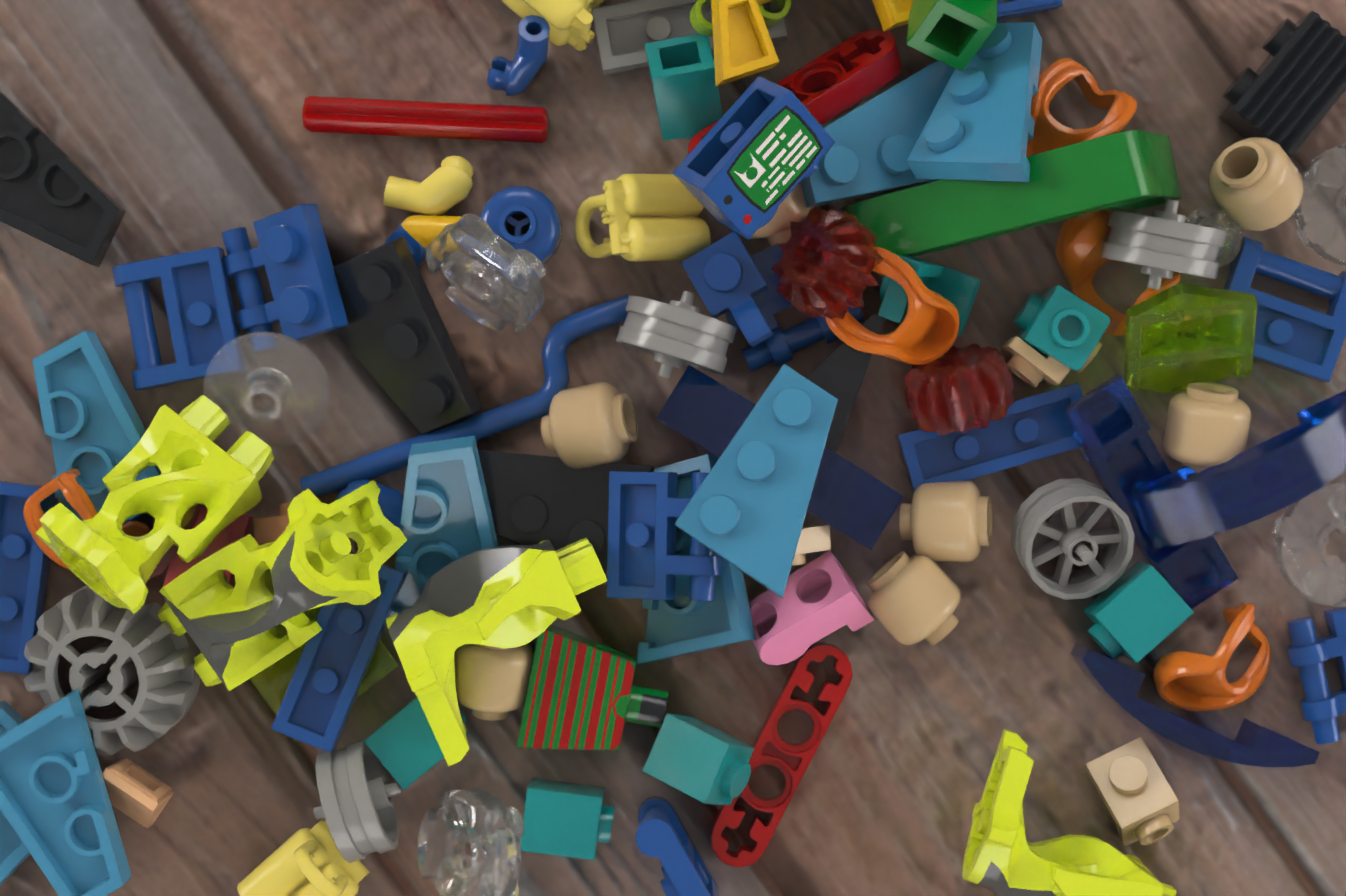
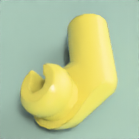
(436, 193)

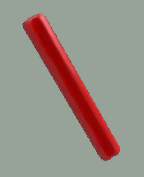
(425, 119)

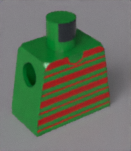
(583, 695)

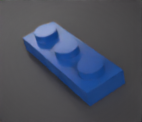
(1029, 432)
(22, 576)
(335, 666)

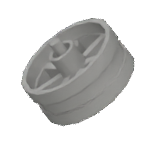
(1163, 244)
(676, 334)
(1072, 539)
(357, 801)

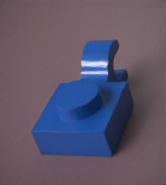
(728, 282)

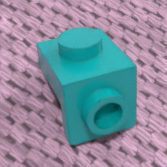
(946, 281)
(1061, 326)

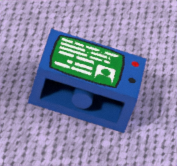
(754, 157)

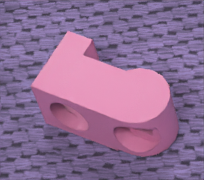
(814, 604)

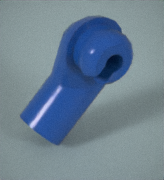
(529, 58)

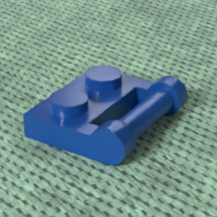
(197, 311)
(1287, 332)
(665, 837)

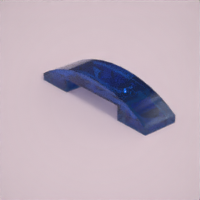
(1124, 459)
(1251, 484)
(842, 491)
(1253, 743)

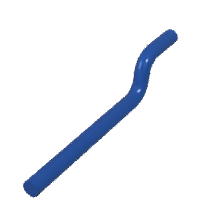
(487, 422)

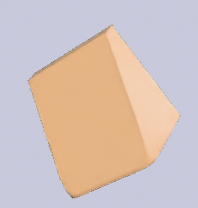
(136, 791)

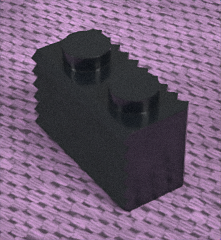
(1291, 86)

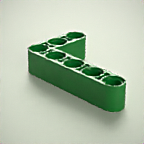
(1098, 174)

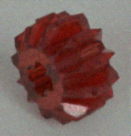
(827, 263)
(959, 390)

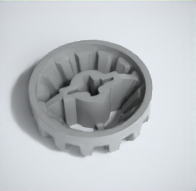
(146, 656)

